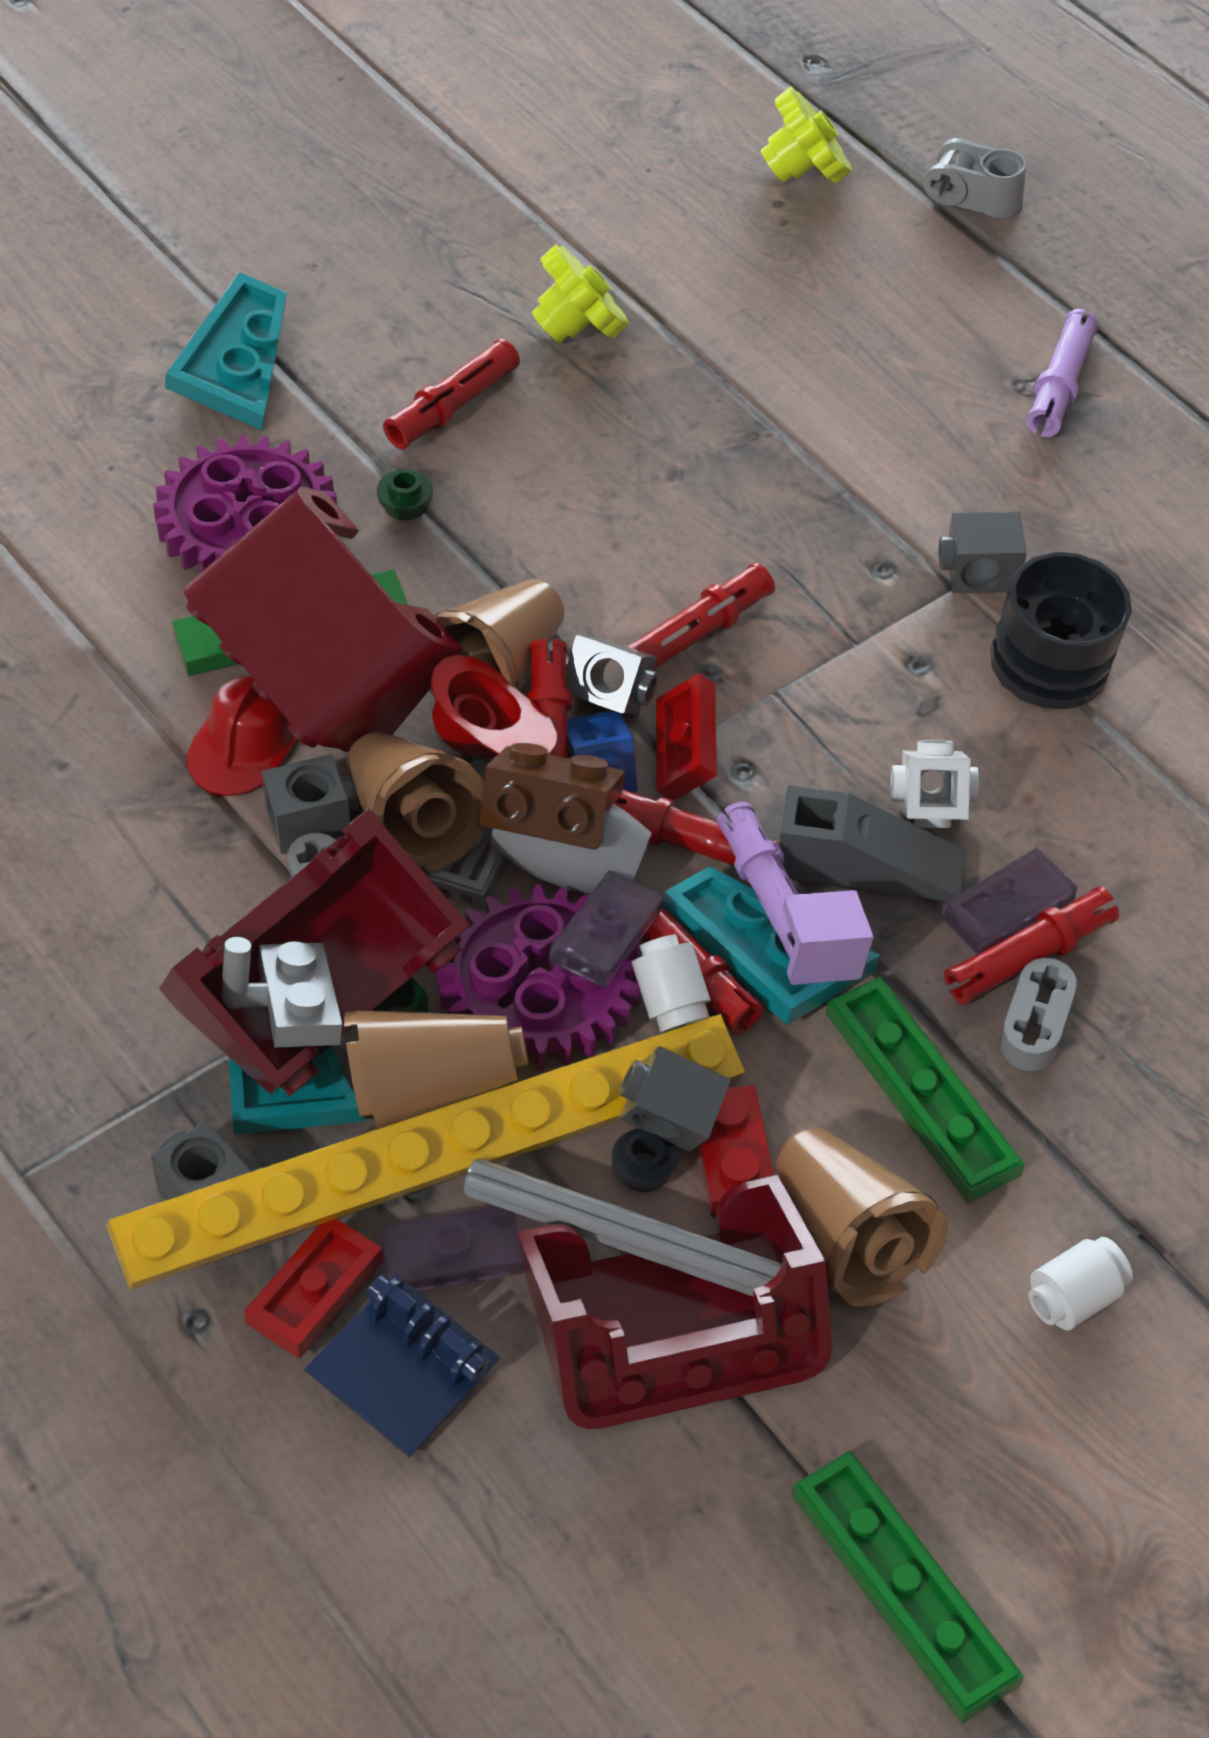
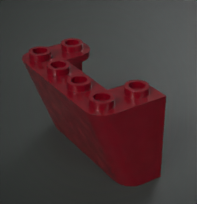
(318, 625)

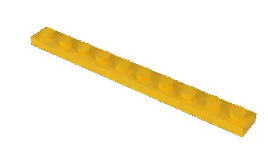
(396, 1159)

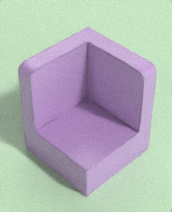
(828, 937)

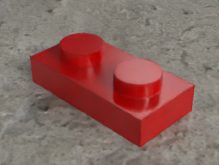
(686, 737)
(736, 1146)
(313, 1286)

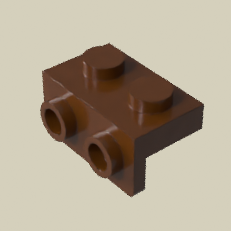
(549, 795)

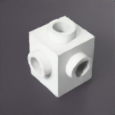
(950, 799)

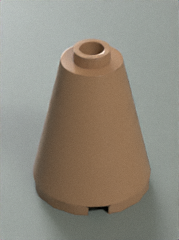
(504, 625)
(419, 795)
(428, 1061)
(860, 1216)

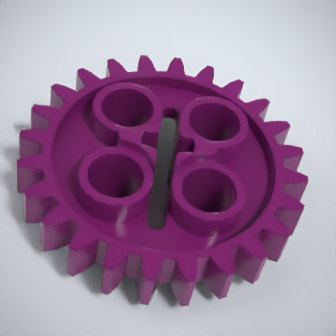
(228, 494)
(529, 983)

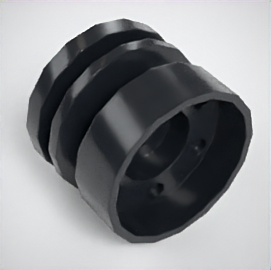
(1060, 630)

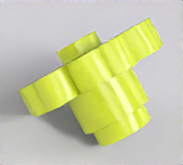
(804, 141)
(576, 299)

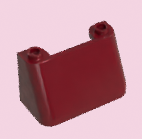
(377, 930)
(655, 1340)

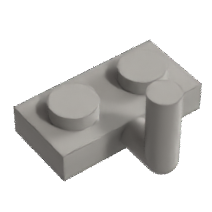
(292, 988)

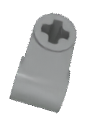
(982, 177)

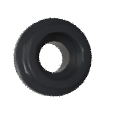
(643, 1174)

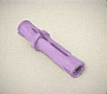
(1058, 384)
(760, 864)

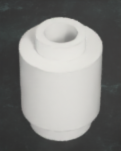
(671, 983)
(1079, 1283)

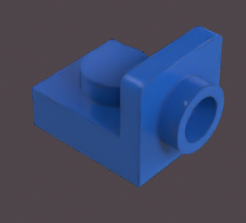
(607, 738)

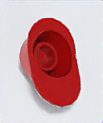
(482, 712)
(238, 741)

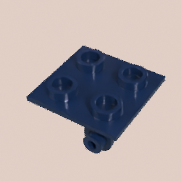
(402, 1363)

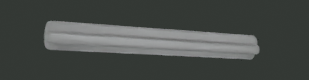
(619, 1227)

